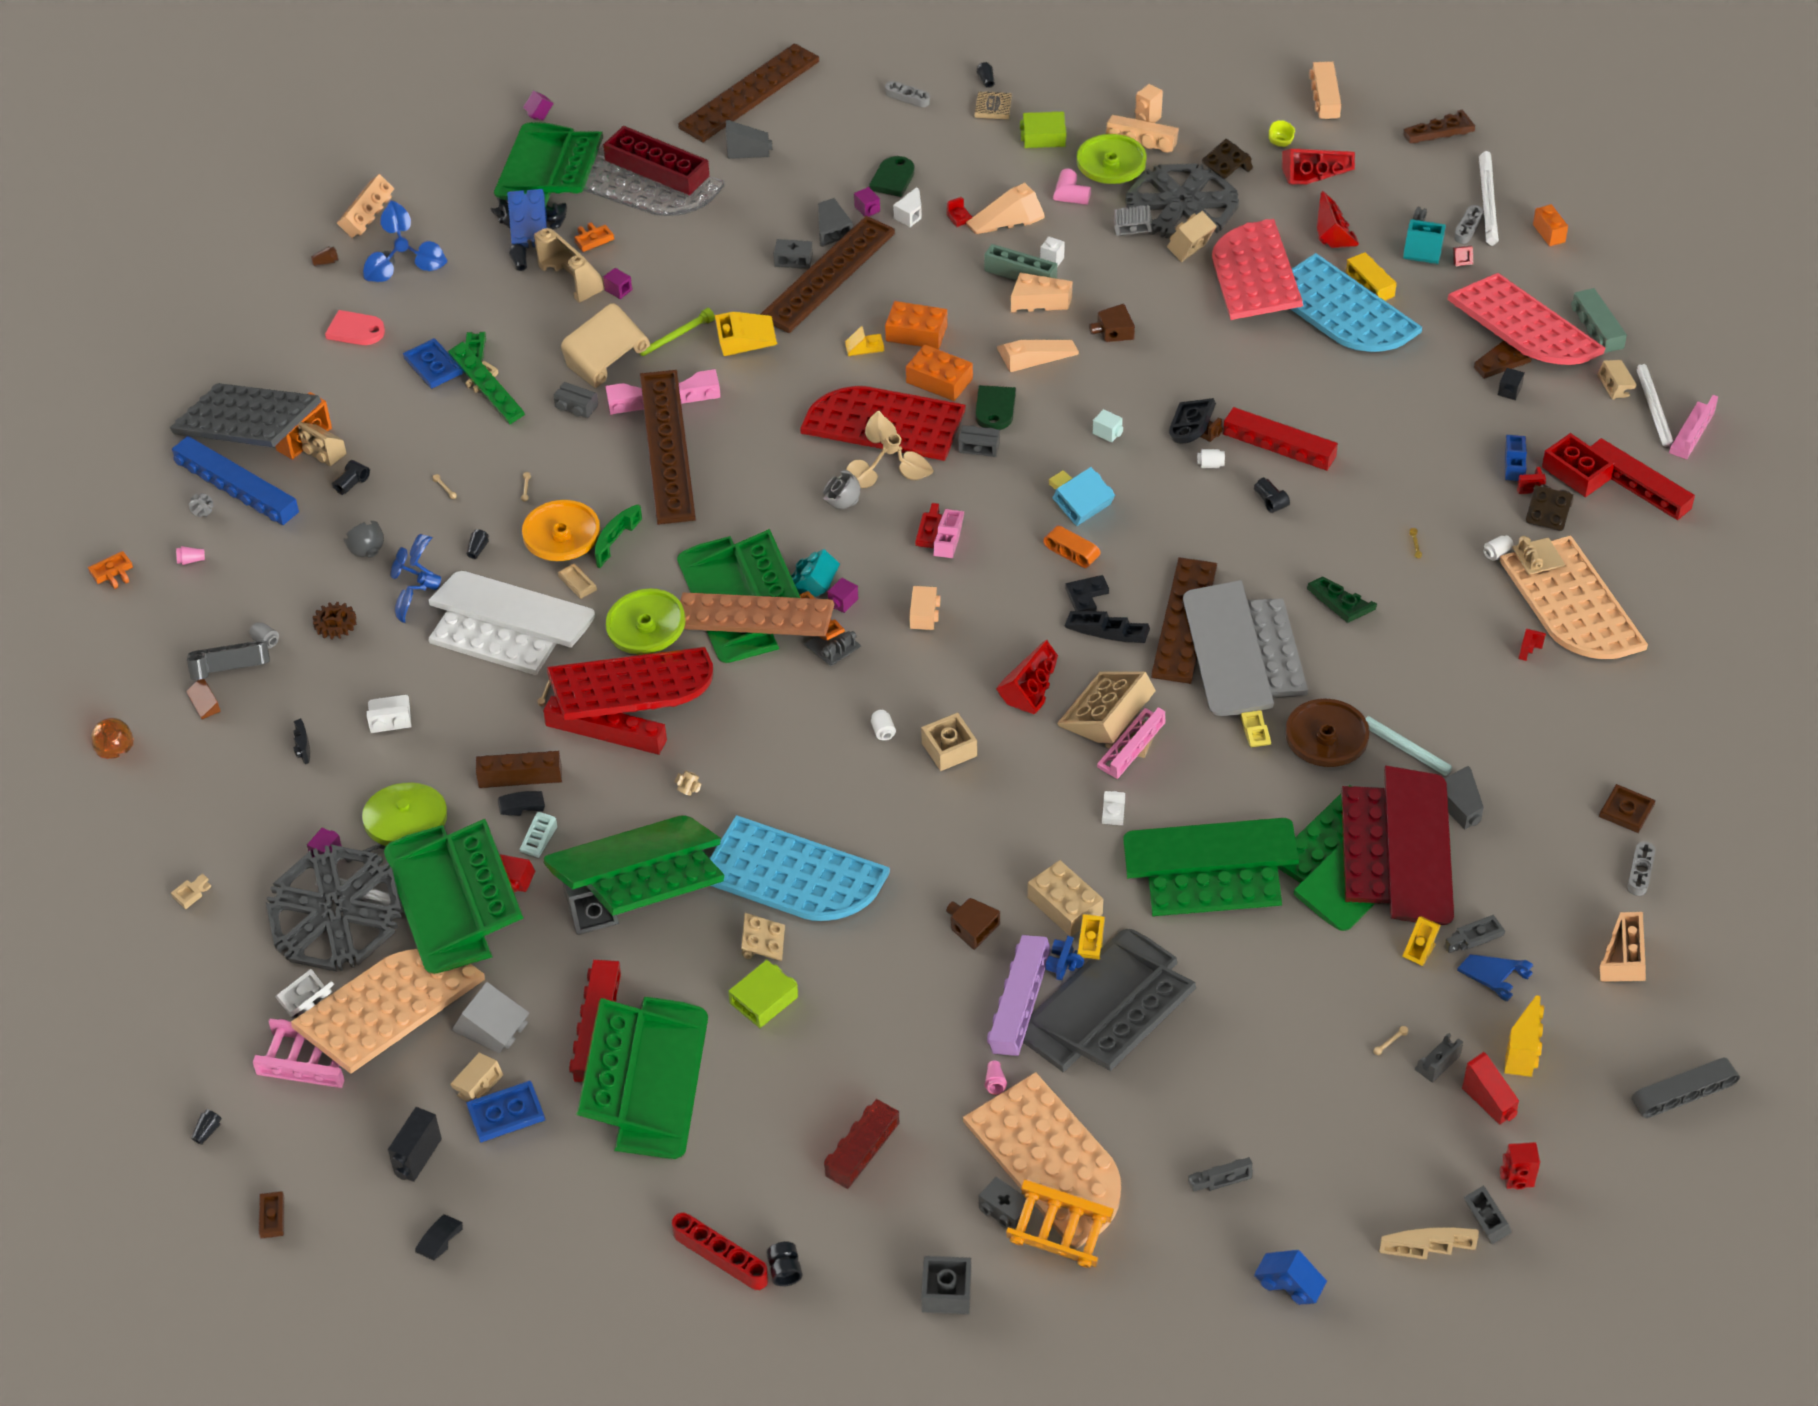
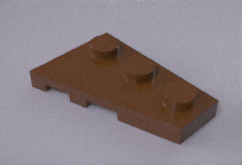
(1499, 359)

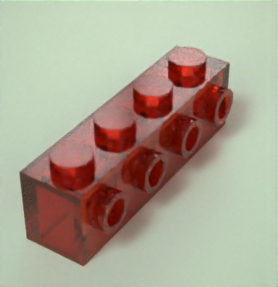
(861, 1143)

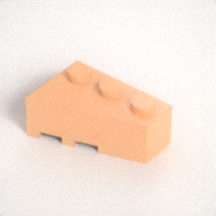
(1041, 292)
(1626, 950)

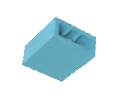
(1083, 496)

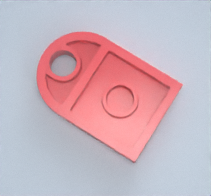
(355, 328)

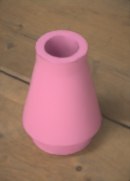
(189, 555)
(995, 1079)

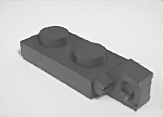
(1474, 934)
(1222, 1175)

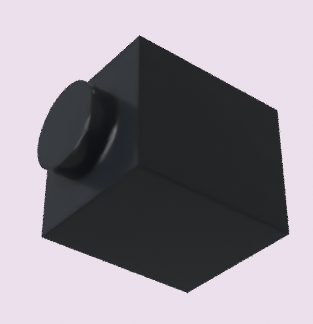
(1511, 383)

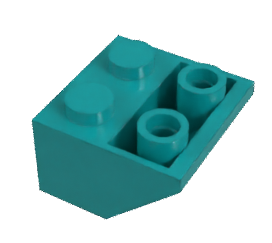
(1424, 241)
(815, 573)

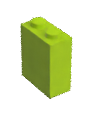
(1043, 129)
(763, 993)

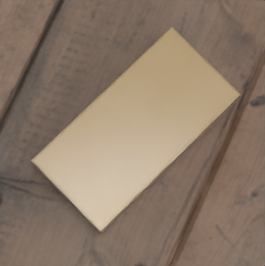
(577, 581)

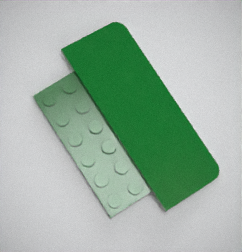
(549, 159)
(741, 568)
(641, 864)
(1212, 864)
(1322, 870)
(452, 893)
(645, 1073)

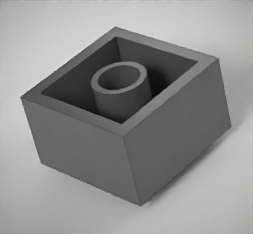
(946, 1285)

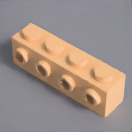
(1325, 90)
(1146, 133)
(365, 206)

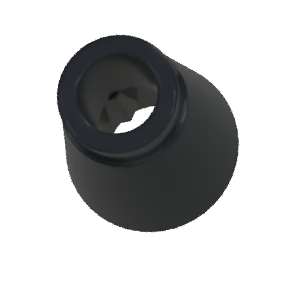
(985, 72)
(519, 256)
(477, 543)
(206, 1125)

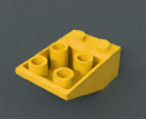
(744, 332)
(1524, 1041)

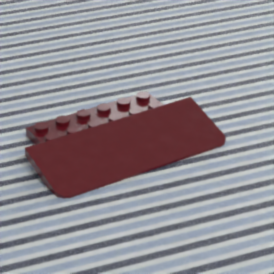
(1399, 845)

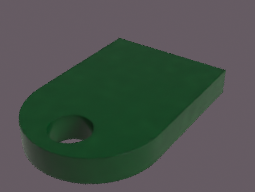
(893, 178)
(995, 404)

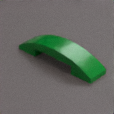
(626, 519)

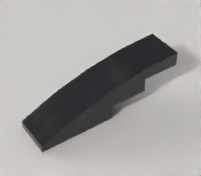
(1102, 626)

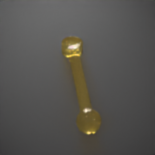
(1413, 532)

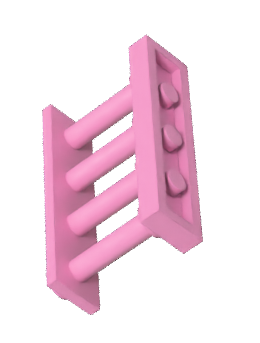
(291, 1068)

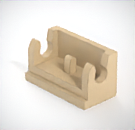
(1616, 378)
(477, 1078)

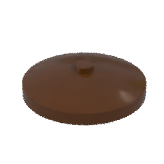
(1327, 732)

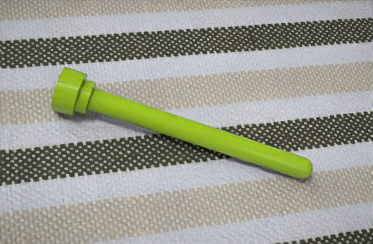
(706, 316)

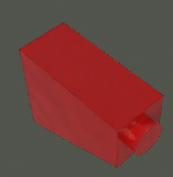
(1490, 1089)

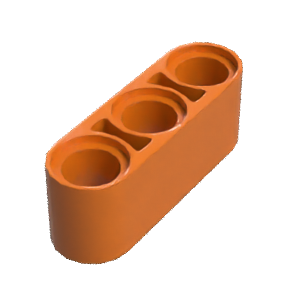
(1071, 546)

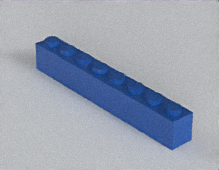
(235, 480)

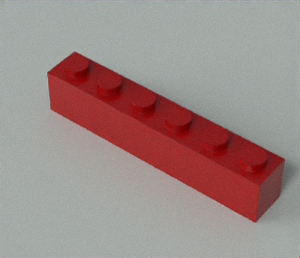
(1280, 438)
(1646, 482)
(616, 728)
(603, 983)

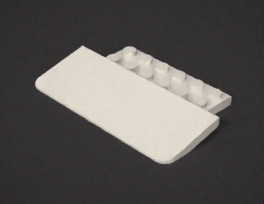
(505, 621)

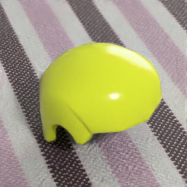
(1281, 133)

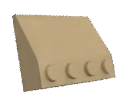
(1108, 705)

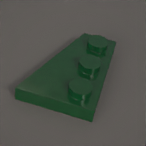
(1339, 601)

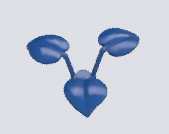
(397, 219)
(426, 579)

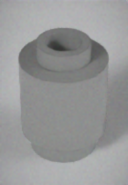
(261, 631)

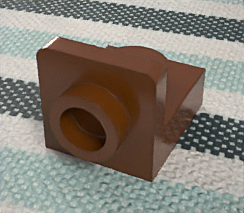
(1213, 430)

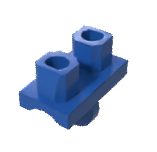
(1067, 957)

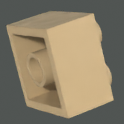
(1191, 235)
(949, 741)

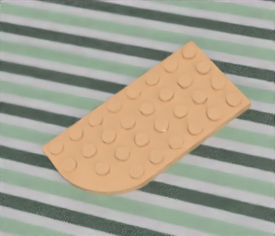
(1576, 605)
(381, 1007)
(1046, 1144)

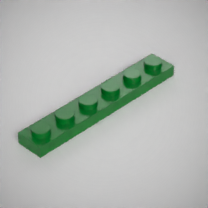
(486, 383)

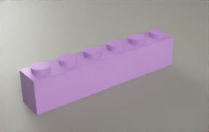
(1019, 995)

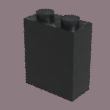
(414, 1144)

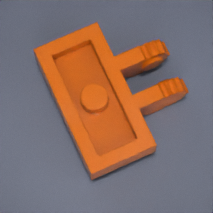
(594, 237)
(111, 567)

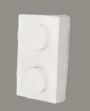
(389, 713)
(301, 993)

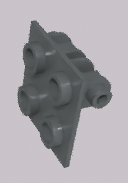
(835, 648)

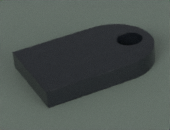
(1191, 419)

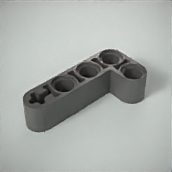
(226, 657)

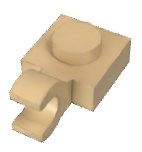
(190, 892)

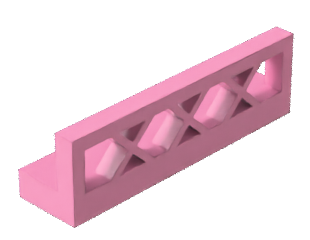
(1693, 428)
(1132, 746)

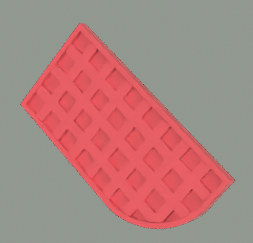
(1255, 271)
(1525, 322)

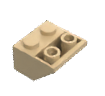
(321, 443)

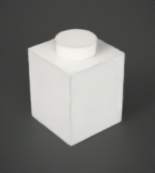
(1052, 250)

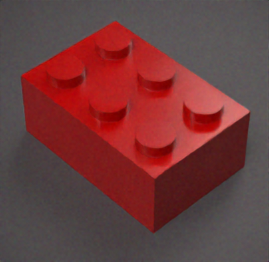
(1577, 465)

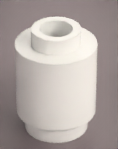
(1211, 458)
(1498, 547)
(883, 725)

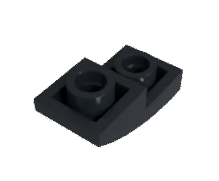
(302, 747)
(516, 802)
(436, 1238)

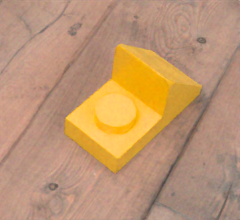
(861, 344)
(1091, 936)
(1421, 941)

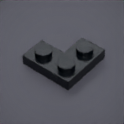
(1082, 592)

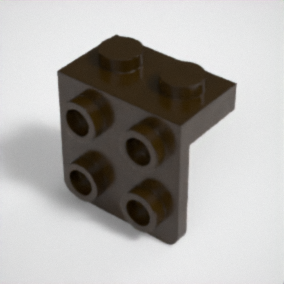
(1227, 158)
(1549, 507)

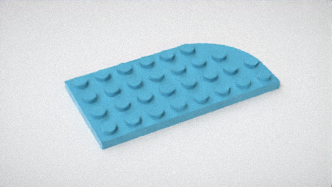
(1348, 309)
(795, 872)

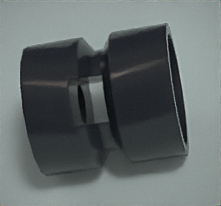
(784, 1264)

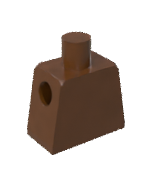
(1114, 324)
(973, 921)

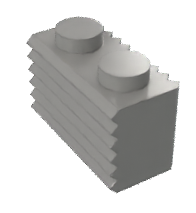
(1133, 220)

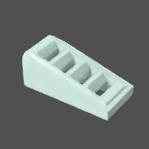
(540, 822)

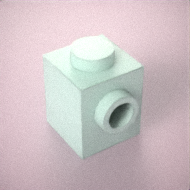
(1107, 425)

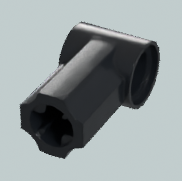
(353, 473)
(1272, 497)

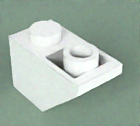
(908, 208)

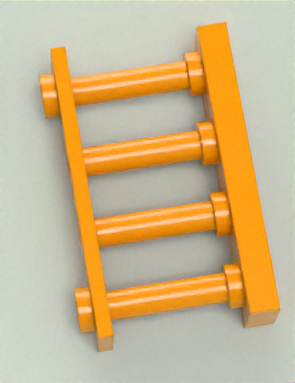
(1077, 1207)

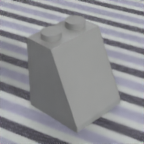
(491, 1019)

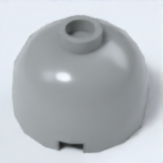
(842, 491)

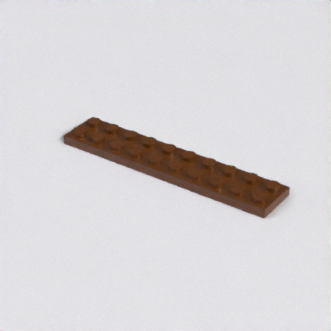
(748, 92)
(828, 273)
(667, 447)

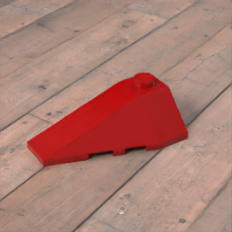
(1309, 166)
(1332, 226)
(1027, 683)

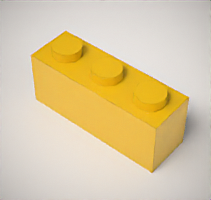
(1371, 275)

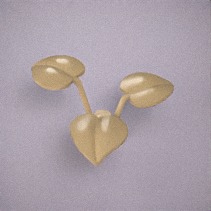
(882, 430)

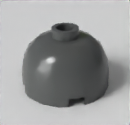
(365, 539)

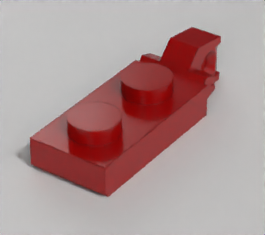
(929, 527)

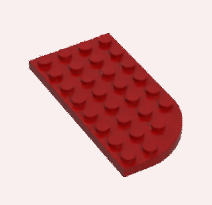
(921, 422)
(631, 683)

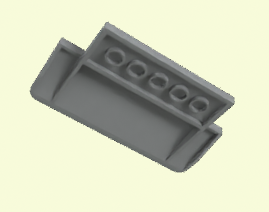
(1243, 649)

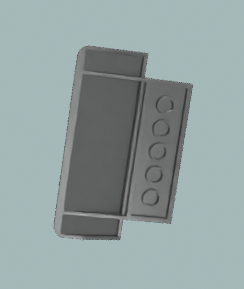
(1109, 1004)

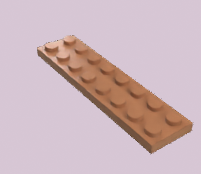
(757, 614)

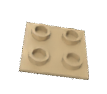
(1537, 555)
(762, 937)

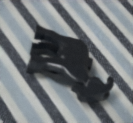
(554, 213)

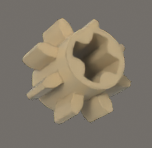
(688, 783)

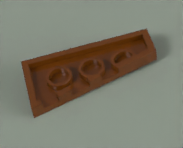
(1441, 128)

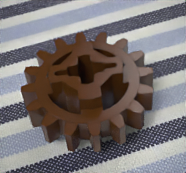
(334, 620)

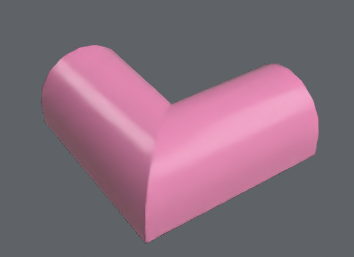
(1068, 190)

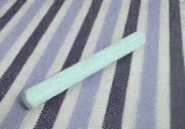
(1408, 746)

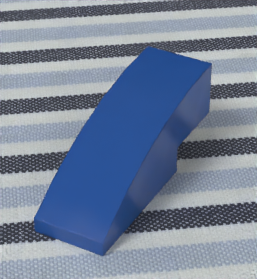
(1515, 457)

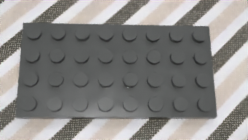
(245, 414)

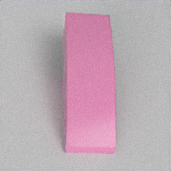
(948, 533)

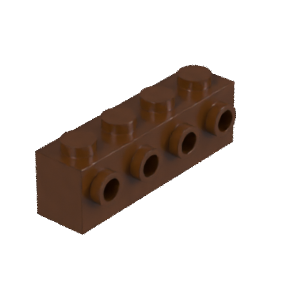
(518, 769)

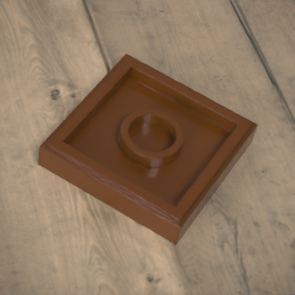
(1627, 808)

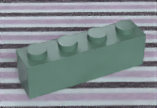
(1011, 263)
(1599, 320)

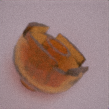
(111, 738)

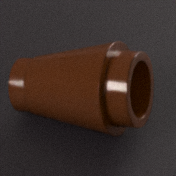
(325, 256)

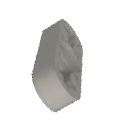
(917, 97)
(1468, 218)
(1636, 874)

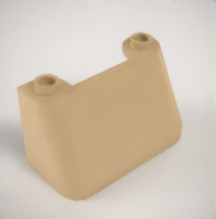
(557, 253)
(601, 343)

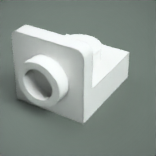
(1113, 808)

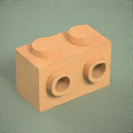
(1149, 104)
(923, 607)

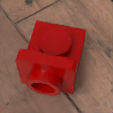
(957, 212)
(1527, 482)
(1531, 640)

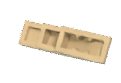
(1421, 1241)

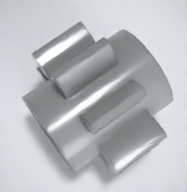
(201, 505)

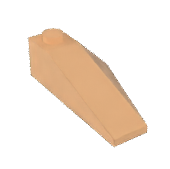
(1012, 208)
(1029, 353)

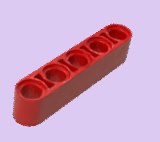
(724, 1260)

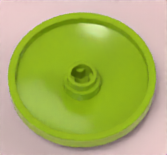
(1111, 158)
(645, 621)
(403, 811)

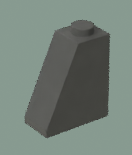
(746, 141)
(832, 222)
(1464, 798)

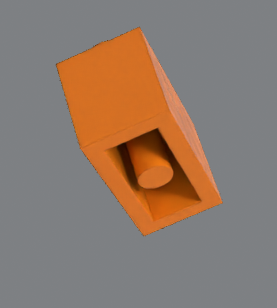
(1550, 225)

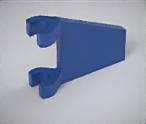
(1493, 971)

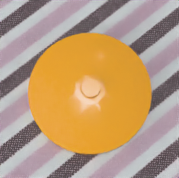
(561, 530)

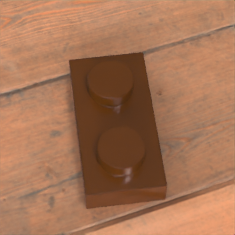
(271, 1214)

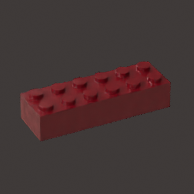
(656, 160)

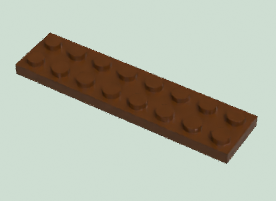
(1176, 651)

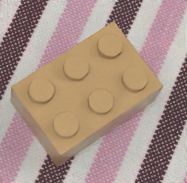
(1064, 897)

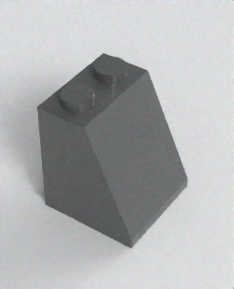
(587, 910)

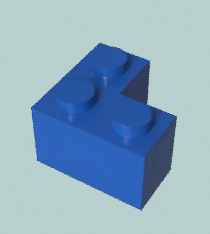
(1293, 1273)

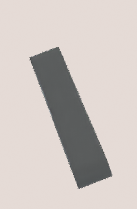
(1685, 1087)

